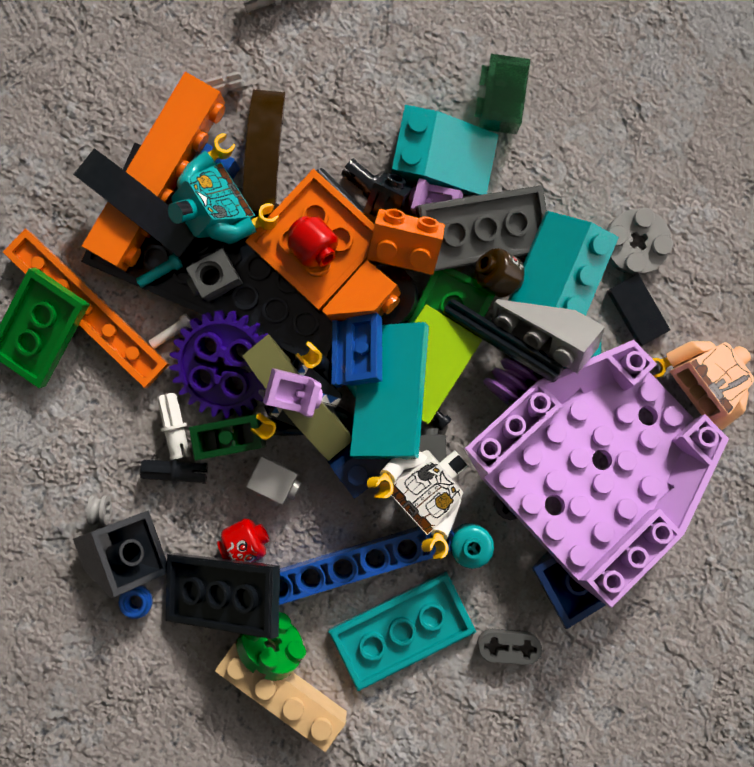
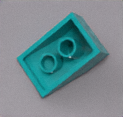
(444, 151)

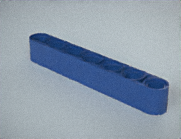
(362, 569)

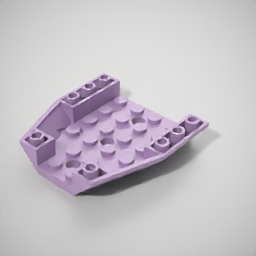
(614, 518)

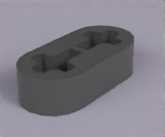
(509, 654)

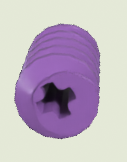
(510, 380)

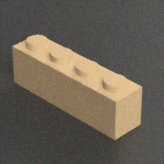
(288, 699)

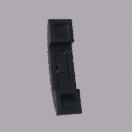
(134, 201)

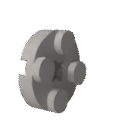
(656, 241)

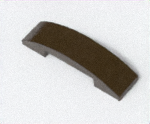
(263, 148)

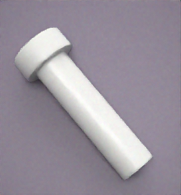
(171, 331)

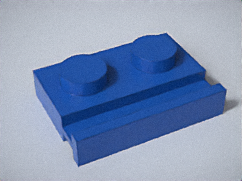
(357, 350)

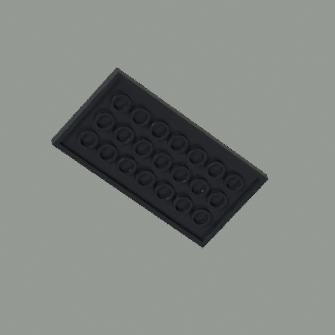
(262, 296)

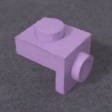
(428, 193)
(293, 392)

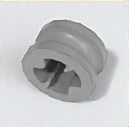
(99, 510)

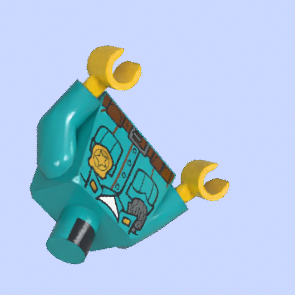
(213, 203)

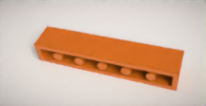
(158, 164)

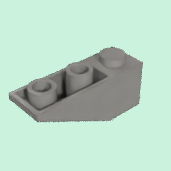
(554, 331)

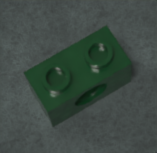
(225, 437)

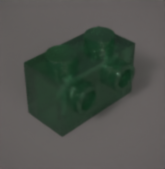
(503, 93)

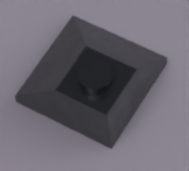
(122, 554)

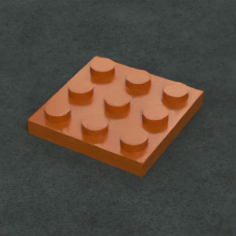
(316, 198)

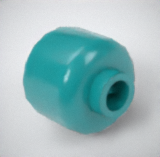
(463, 537)

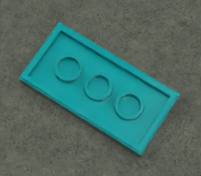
(391, 410)
(402, 630)

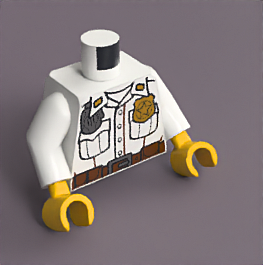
(425, 493)

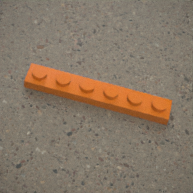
(99, 320)

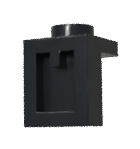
(386, 193)

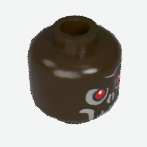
(500, 274)

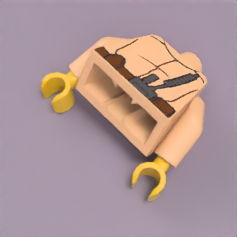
(711, 378)

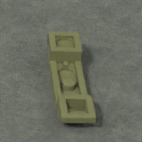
(324, 428)

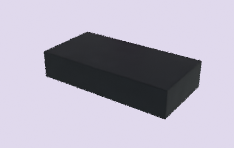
(638, 310)

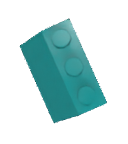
(565, 263)

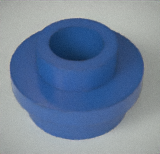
(129, 609)

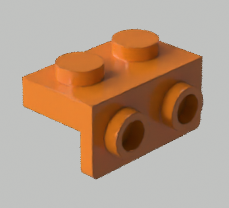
(406, 241)

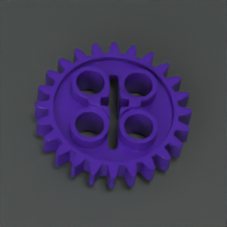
(220, 392)

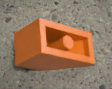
(364, 294)

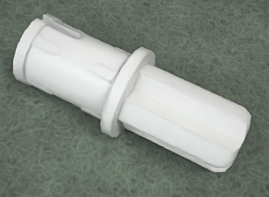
(173, 426)

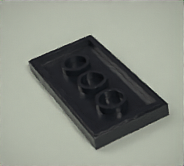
(223, 594)

